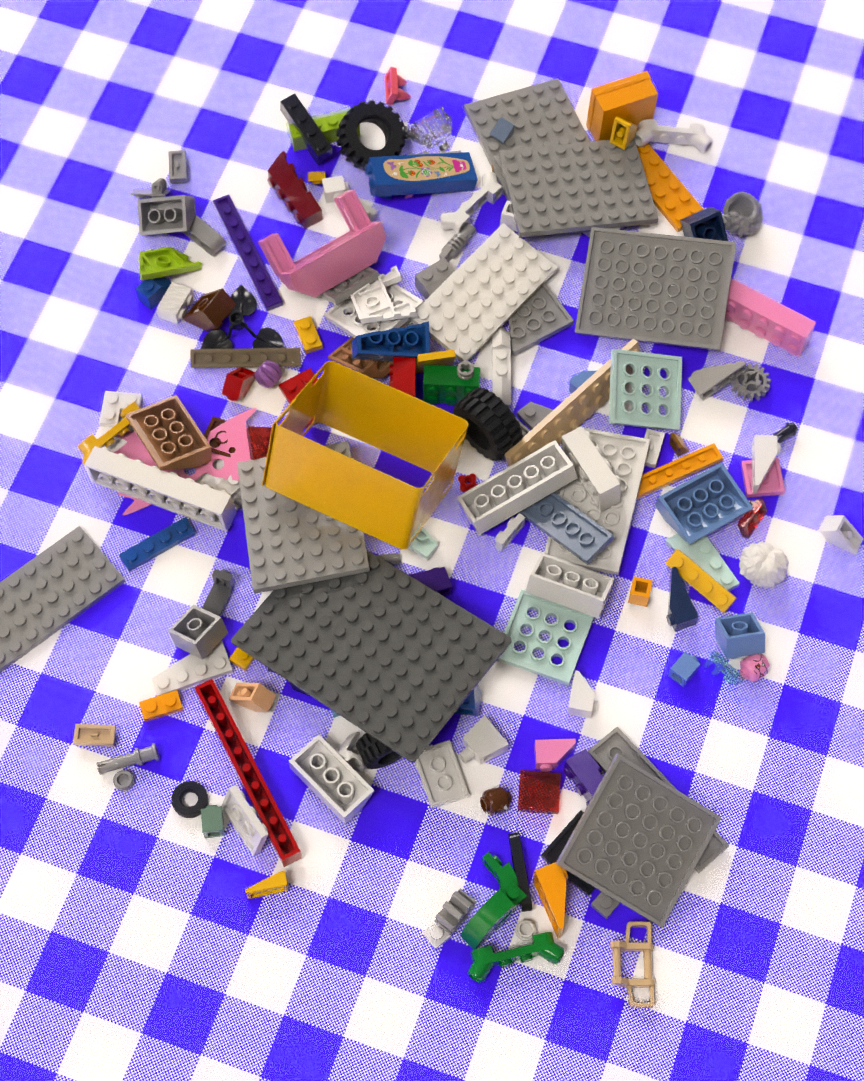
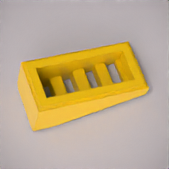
(272, 885)

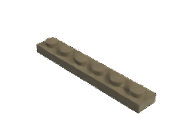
(244, 357)

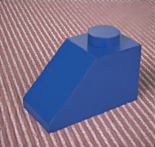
(152, 291)

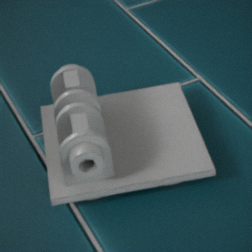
(157, 190)

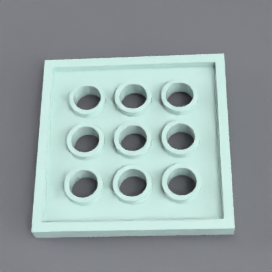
(618, 395)
(543, 666)

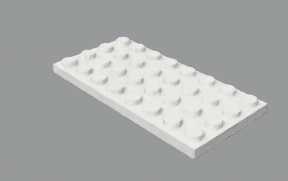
(484, 292)
(627, 458)

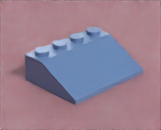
(703, 504)

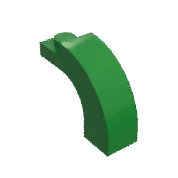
(503, 875)
(491, 914)

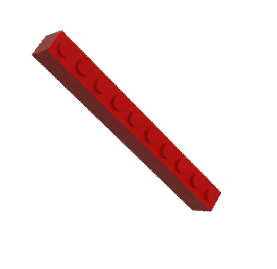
(248, 773)

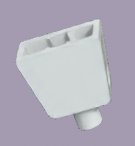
(483, 742)

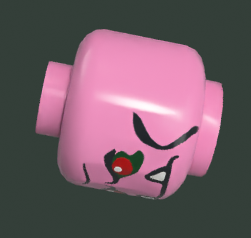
(754, 667)

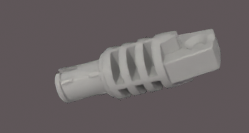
(457, 243)

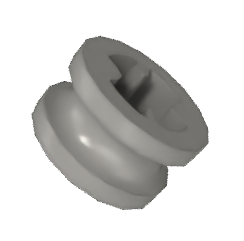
(466, 365)

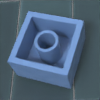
(739, 635)

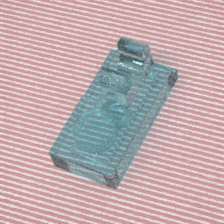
(723, 665)

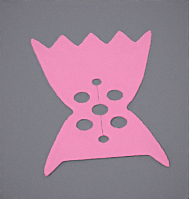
(236, 436)

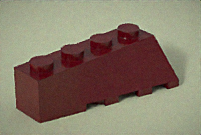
(293, 192)

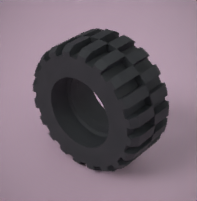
(375, 114)
(491, 423)

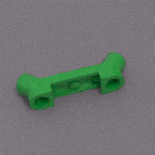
(542, 945)

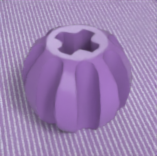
(268, 374)

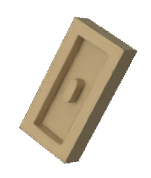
(94, 735)

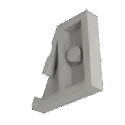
(533, 414)

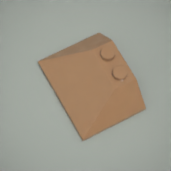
(370, 368)

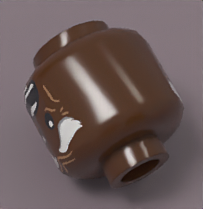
(495, 801)

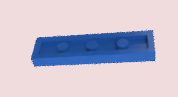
(157, 544)

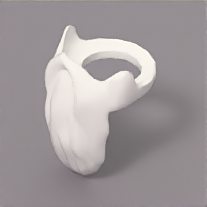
(346, 753)

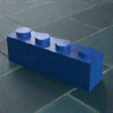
(395, 342)

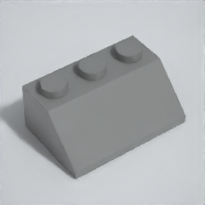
(166, 214)

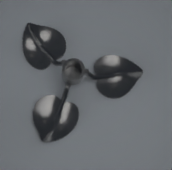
(245, 305)

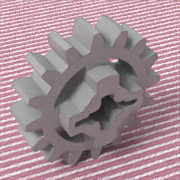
(750, 383)

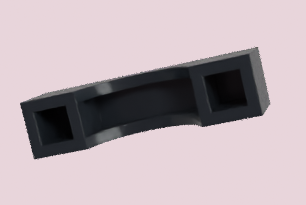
(314, 139)

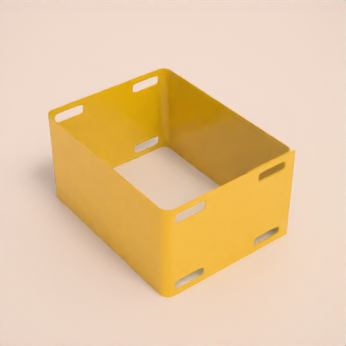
(348, 487)

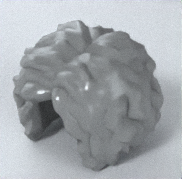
(742, 214)

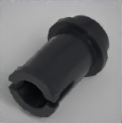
(786, 432)

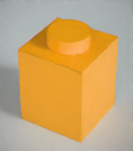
(640, 591)

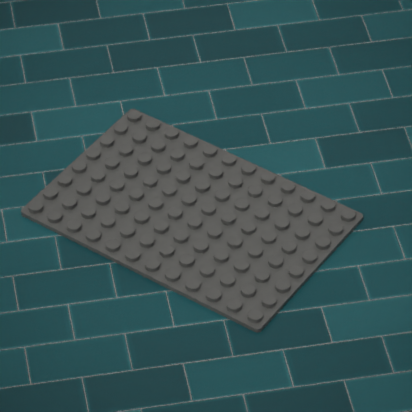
(375, 651)

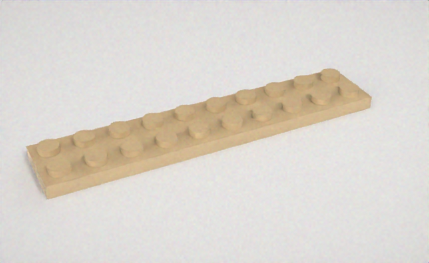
(570, 412)

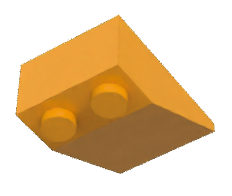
(551, 888)

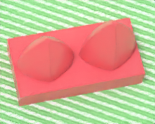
(392, 82)

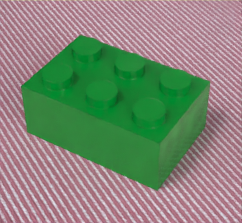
(444, 386)

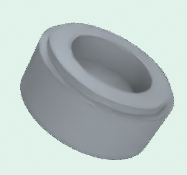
(123, 780)

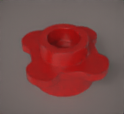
(469, 478)

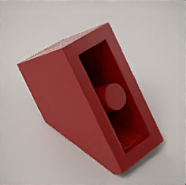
(238, 383)

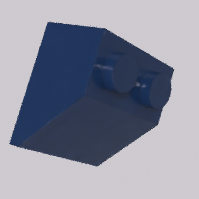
(705, 225)

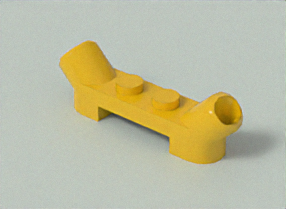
(108, 438)

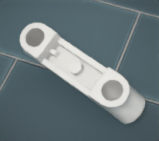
(695, 135)
(490, 191)

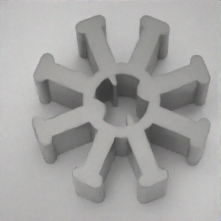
(455, 911)

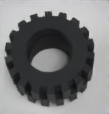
(374, 753)

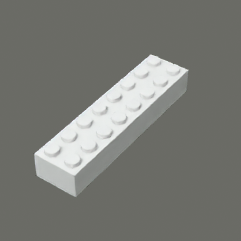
(161, 488)

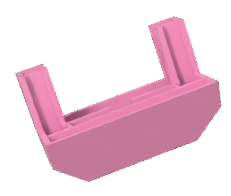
(334, 260)

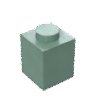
(212, 821)

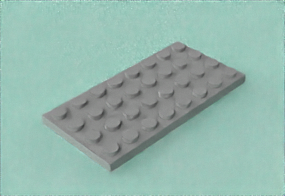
(52, 593)

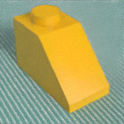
(622, 132)

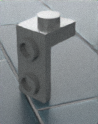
(219, 592)

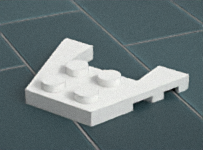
(374, 303)

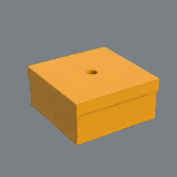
(628, 98)

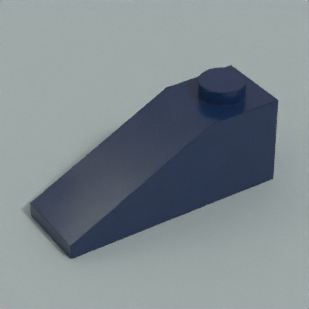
(680, 610)

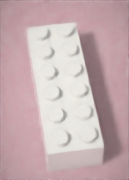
(517, 487)

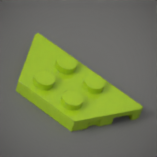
(164, 262)

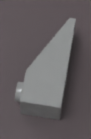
(712, 379)

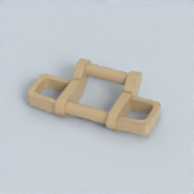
(646, 948)

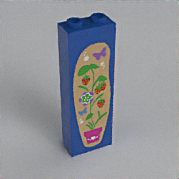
(421, 174)

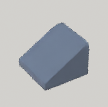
(502, 130)

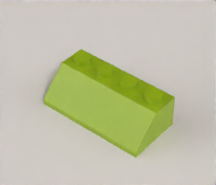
(327, 123)

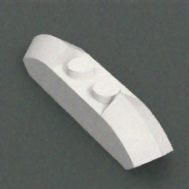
(501, 365)

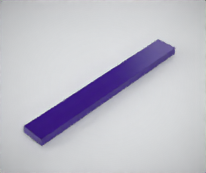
(248, 252)

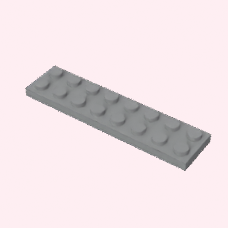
(618, 743)

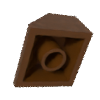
(210, 310)

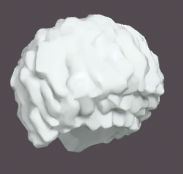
(763, 564)

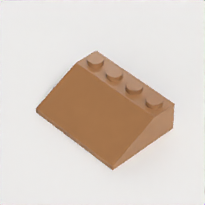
(170, 435)

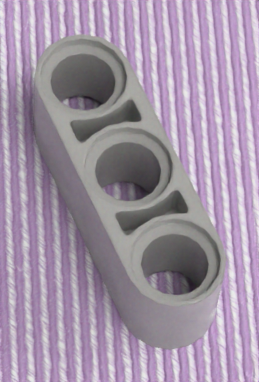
(205, 236)

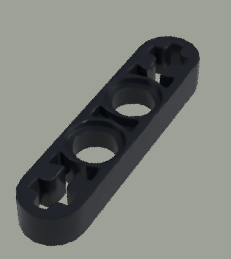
(519, 869)

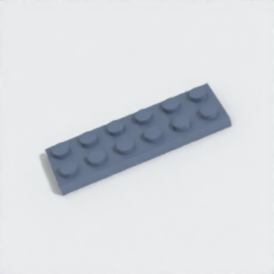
(568, 527)

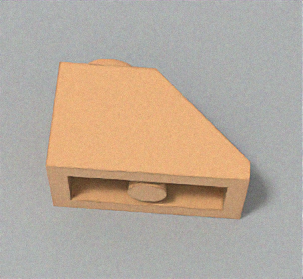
(252, 696)

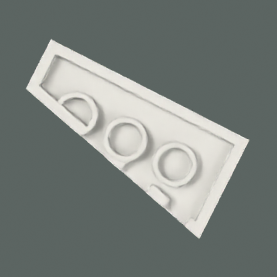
(193, 671)

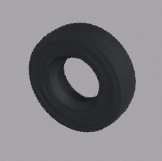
(181, 790)

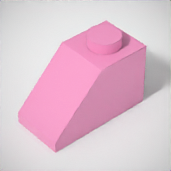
(552, 753)

